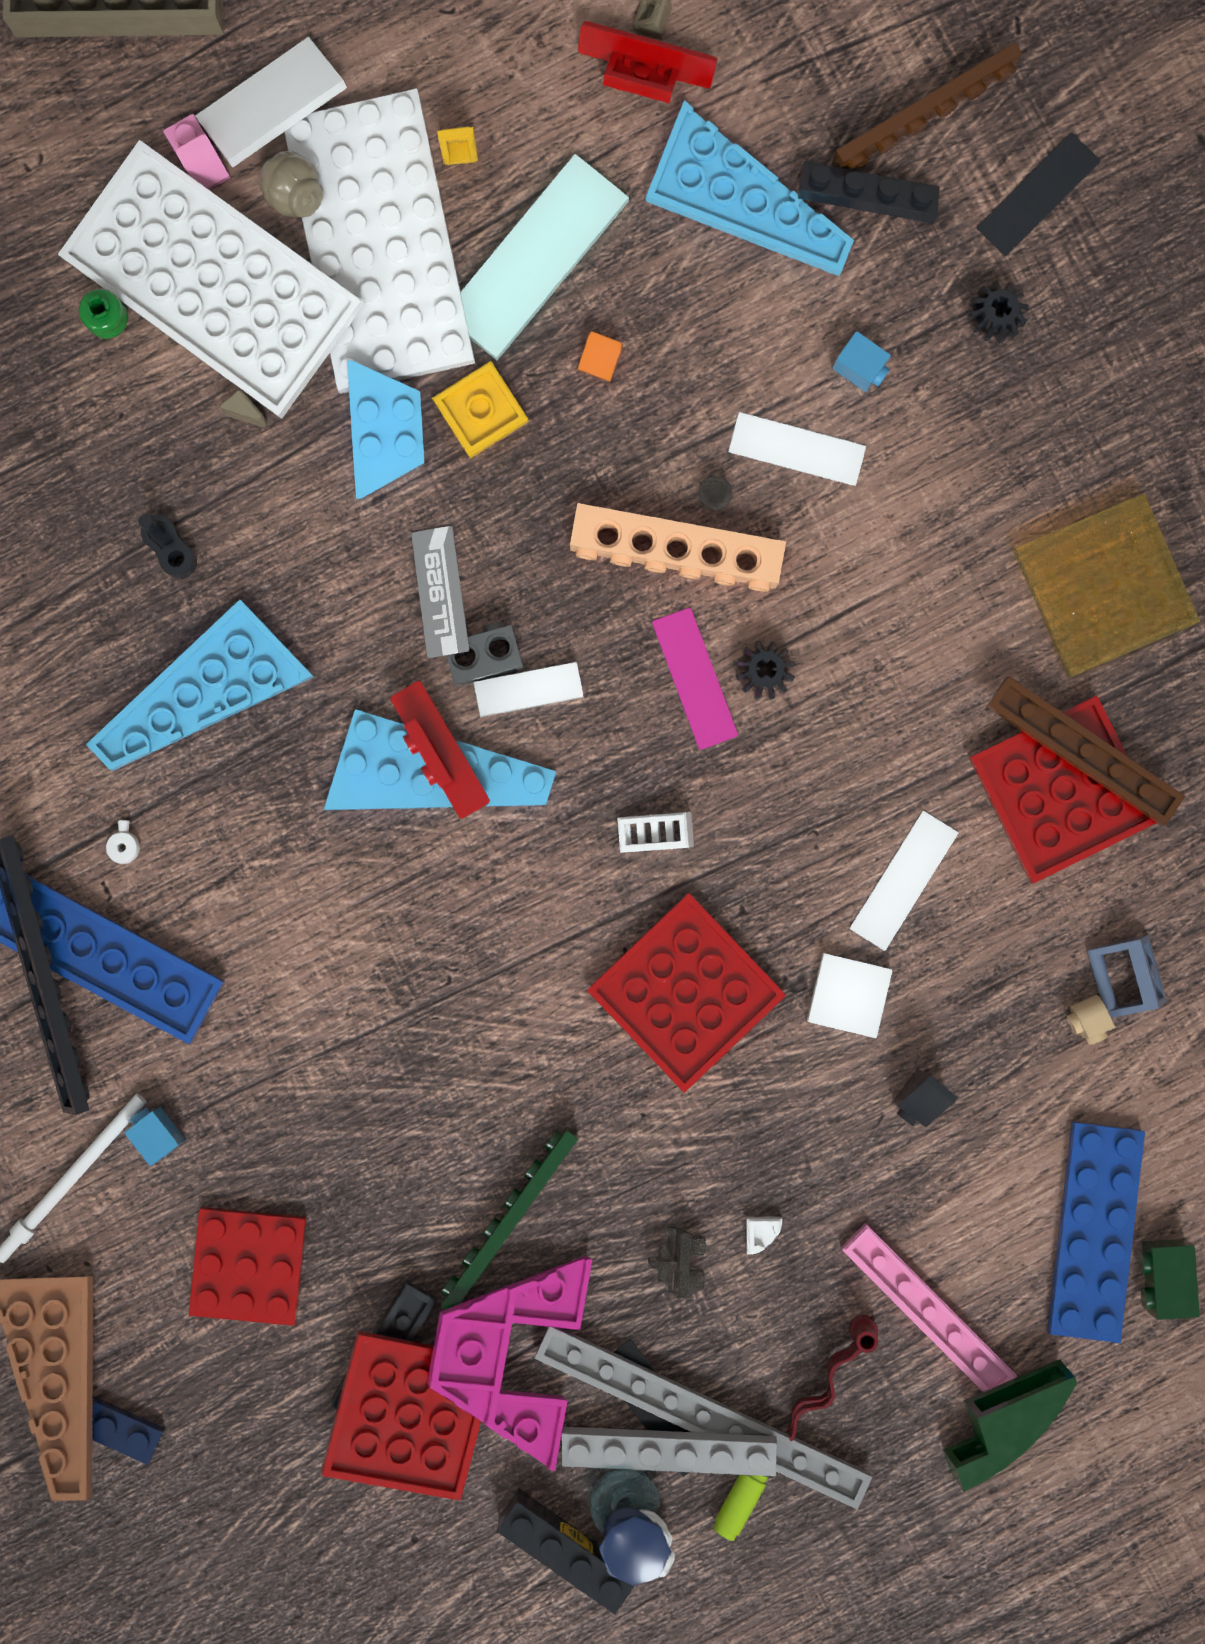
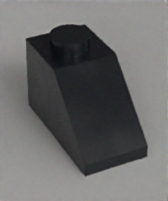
(923, 1099)

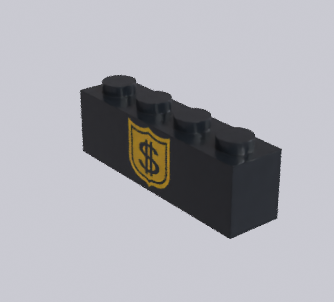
(561, 1549)

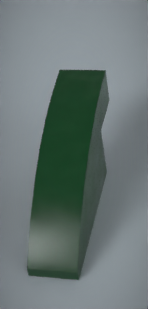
(1008, 1422)

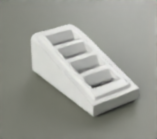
(686, 832)

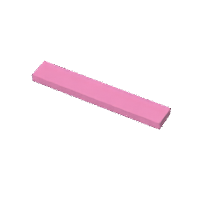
(927, 1309)

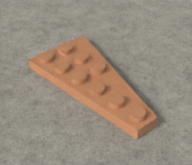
(52, 1362)

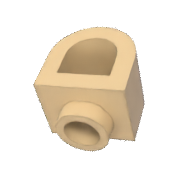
(1090, 1019)

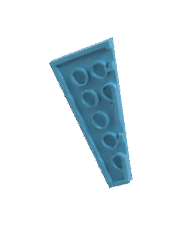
(733, 192)
(216, 677)
(383, 773)

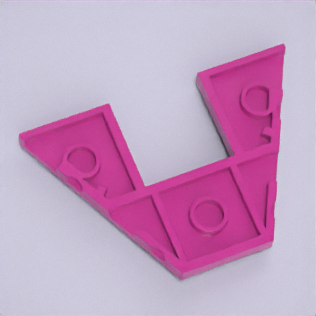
(473, 1352)

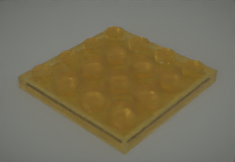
(1106, 585)

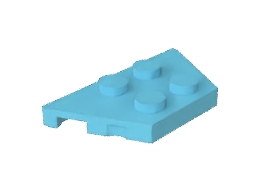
(384, 428)

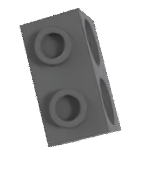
(485, 664)

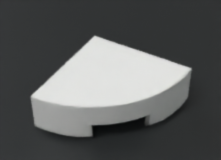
(761, 1232)

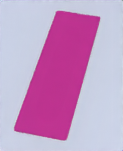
(695, 678)

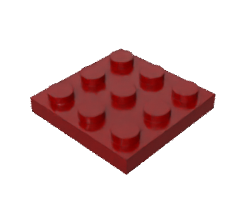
(247, 1266)

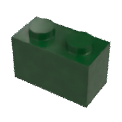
(1169, 1279)

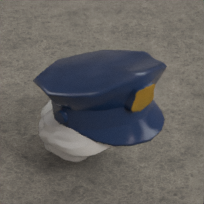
(636, 1546)

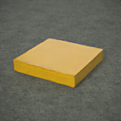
(480, 409)

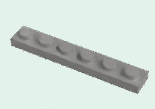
(669, 1451)

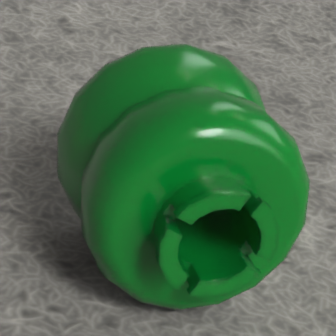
(103, 313)

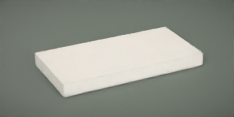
(270, 101)

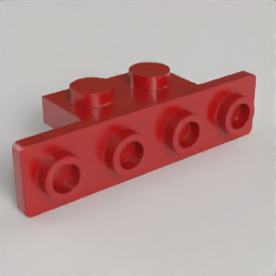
(645, 64)
(439, 750)

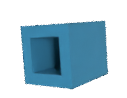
(862, 362)
(153, 1135)

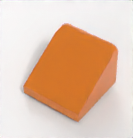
(600, 356)

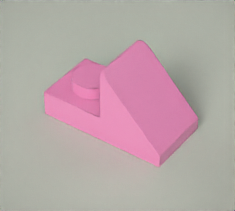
(196, 152)

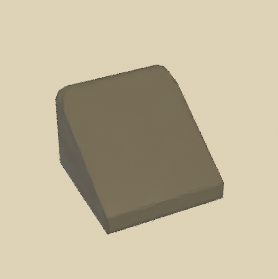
(241, 408)

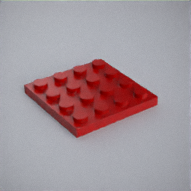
(1050, 806)
(686, 992)
(395, 1426)

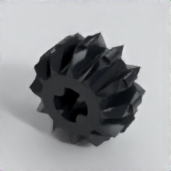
(1010, 313)
(764, 658)

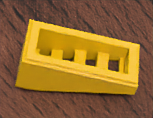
(458, 145)

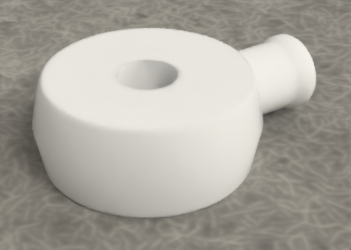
(121, 837)

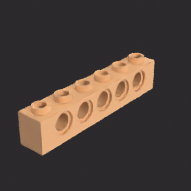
(765, 551)

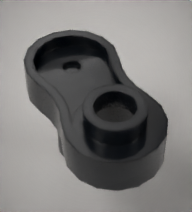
(165, 540)

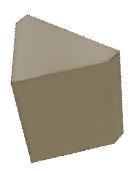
(652, 17)

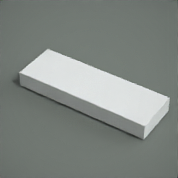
(528, 689)

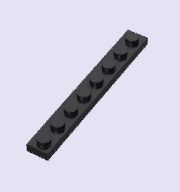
(43, 988)

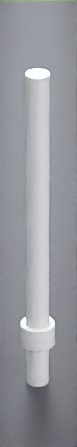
(25, 1229)

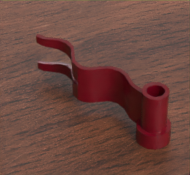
(858, 1327)

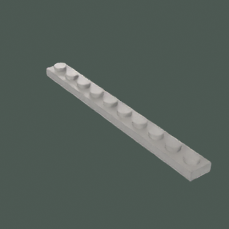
(698, 1412)

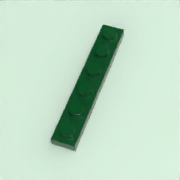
(516, 1205)

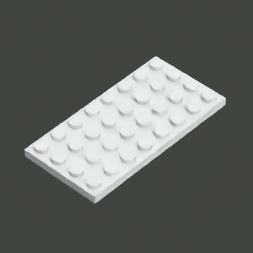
(384, 237)
(211, 279)

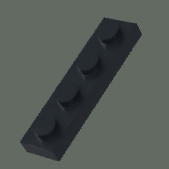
(868, 192)
(401, 1319)

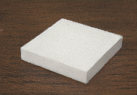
(849, 995)

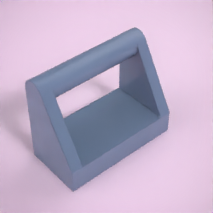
(1145, 971)

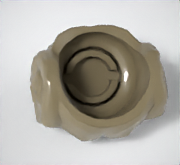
(291, 184)

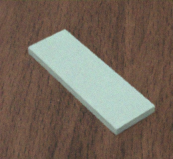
(539, 255)

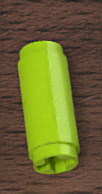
(739, 1505)

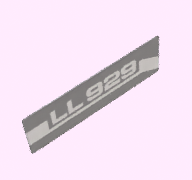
(440, 592)

